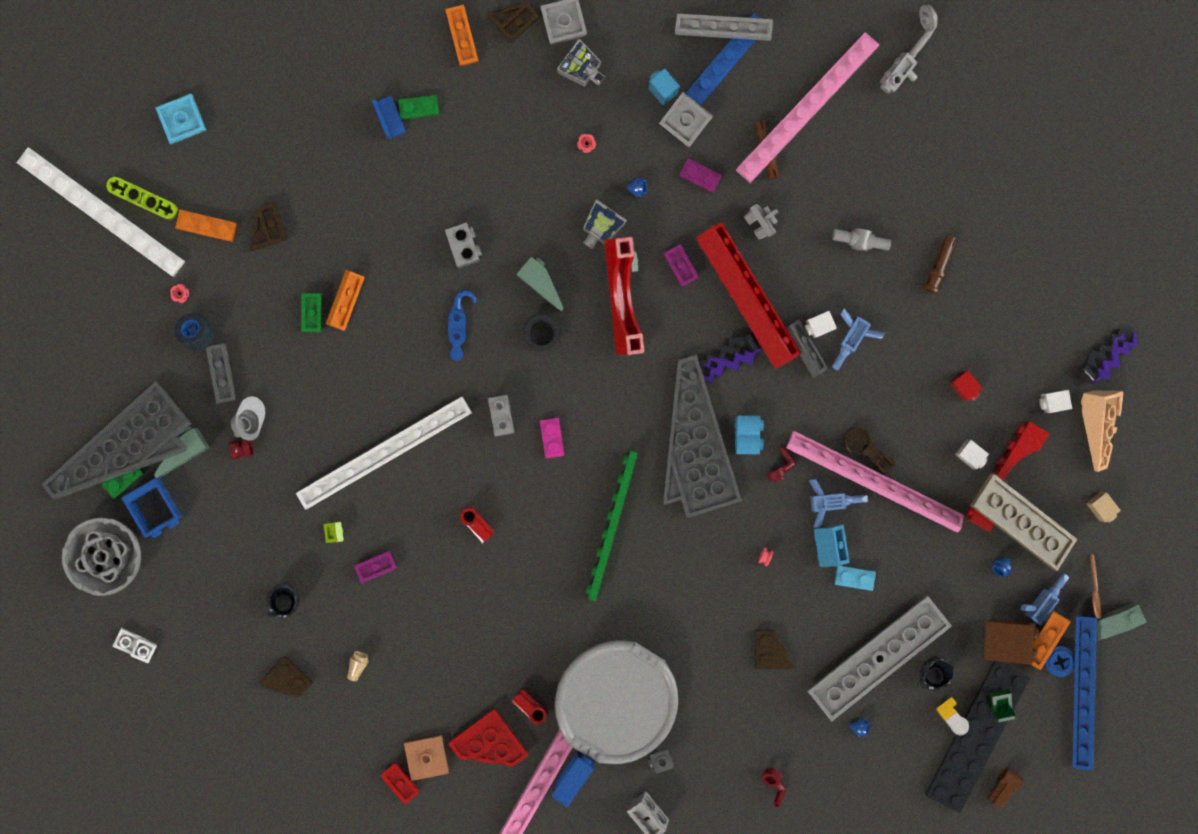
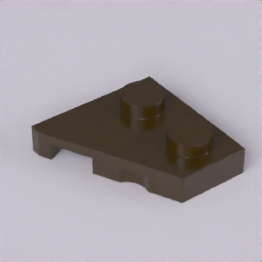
(514, 20)
(267, 227)
(769, 651)
(286, 679)

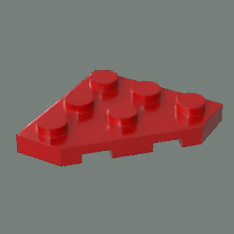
(489, 742)

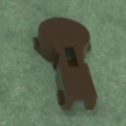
(857, 438)

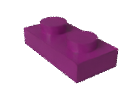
(700, 175)
(681, 265)
(375, 567)

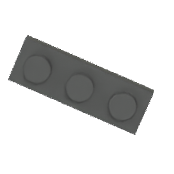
(809, 353)
(221, 373)

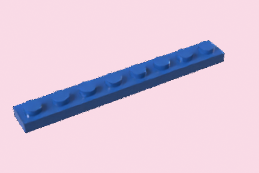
(1084, 692)

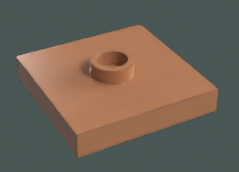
(426, 757)

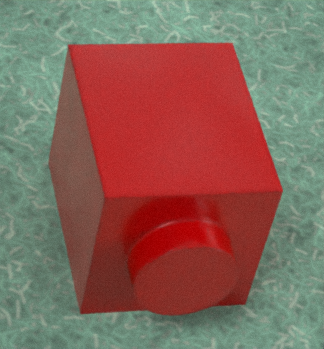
(966, 386)

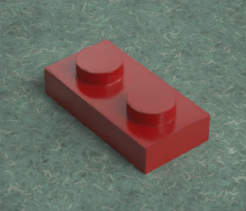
(400, 783)

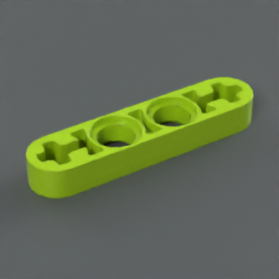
(142, 198)

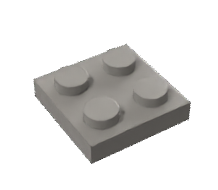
(563, 21)
(686, 119)

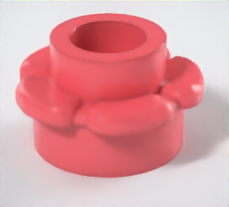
(591, 143)
(184, 293)

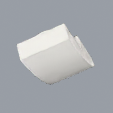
(134, 645)

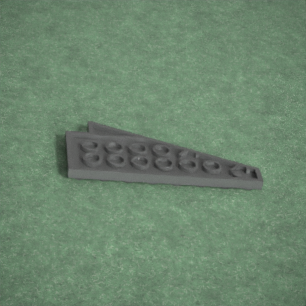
(134, 439)
(697, 458)

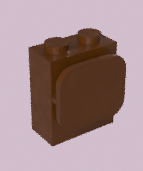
(1010, 641)

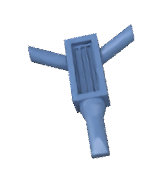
(853, 337)
(823, 503)
(1045, 602)

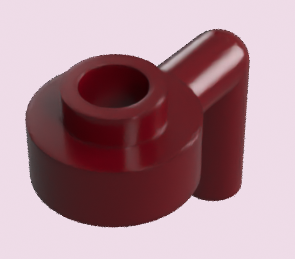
(778, 473)
(773, 778)

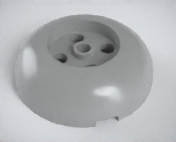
(81, 565)

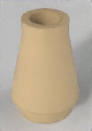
(357, 664)

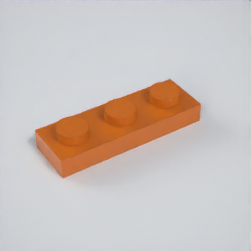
(462, 35)
(206, 225)
(345, 300)
(1049, 638)

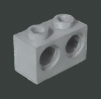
(459, 246)
(501, 415)
(647, 814)

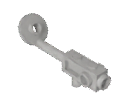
(905, 62)

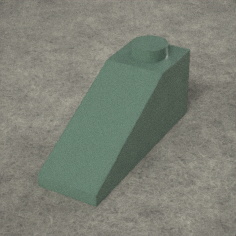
(537, 277)
(194, 443)
(1120, 621)

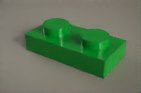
(418, 107)
(311, 312)
(118, 485)

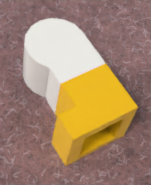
(958, 724)

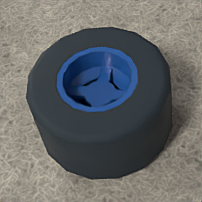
(194, 332)

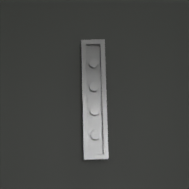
(724, 27)

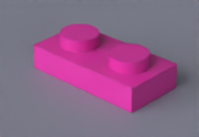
(552, 438)

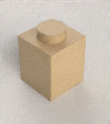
(1103, 507)

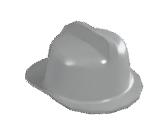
(248, 419)

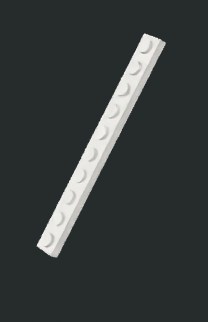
(100, 212)
(383, 453)

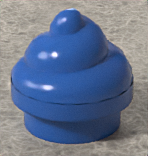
(638, 187)
(1002, 567)
(860, 727)

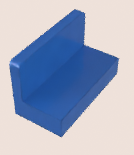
(389, 117)

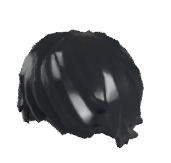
(282, 601)
(936, 673)

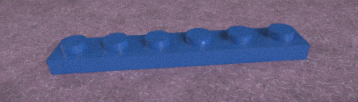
(719, 68)

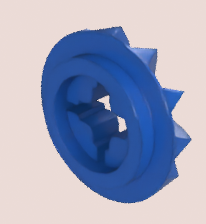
(1068, 664)

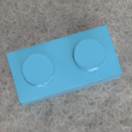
(855, 578)

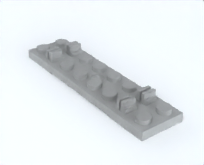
(895, 643)

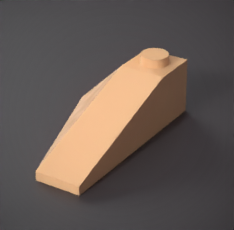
(1099, 417)

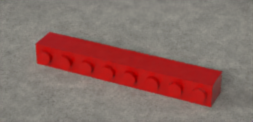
(748, 295)

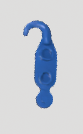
(457, 324)

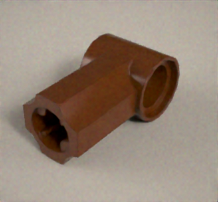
(1007, 784)

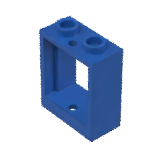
(130, 499)
(572, 778)

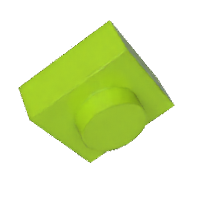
(333, 532)

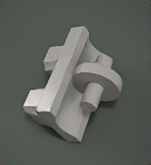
(766, 228)

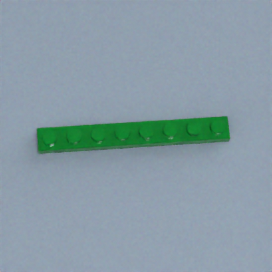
(613, 517)

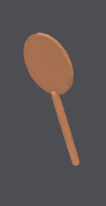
(1095, 596)

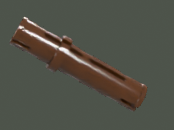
(762, 133)

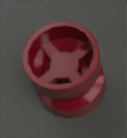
(240, 448)

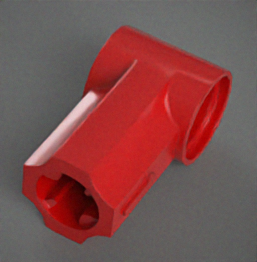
(477, 525)
(529, 705)

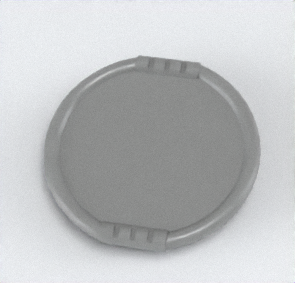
(616, 702)

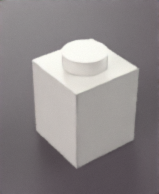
(820, 325)
(1055, 401)
(972, 454)

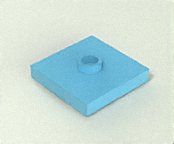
(181, 119)

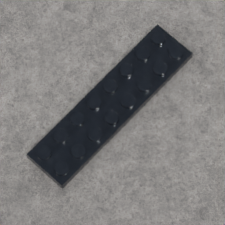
(971, 751)

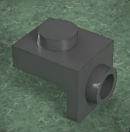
(660, 760)

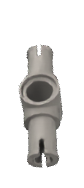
(861, 239)

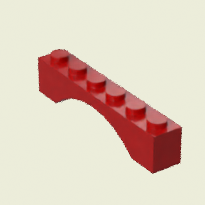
(619, 263)
(1028, 440)

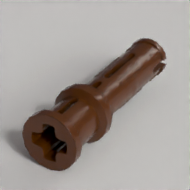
(937, 273)

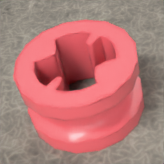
(765, 557)

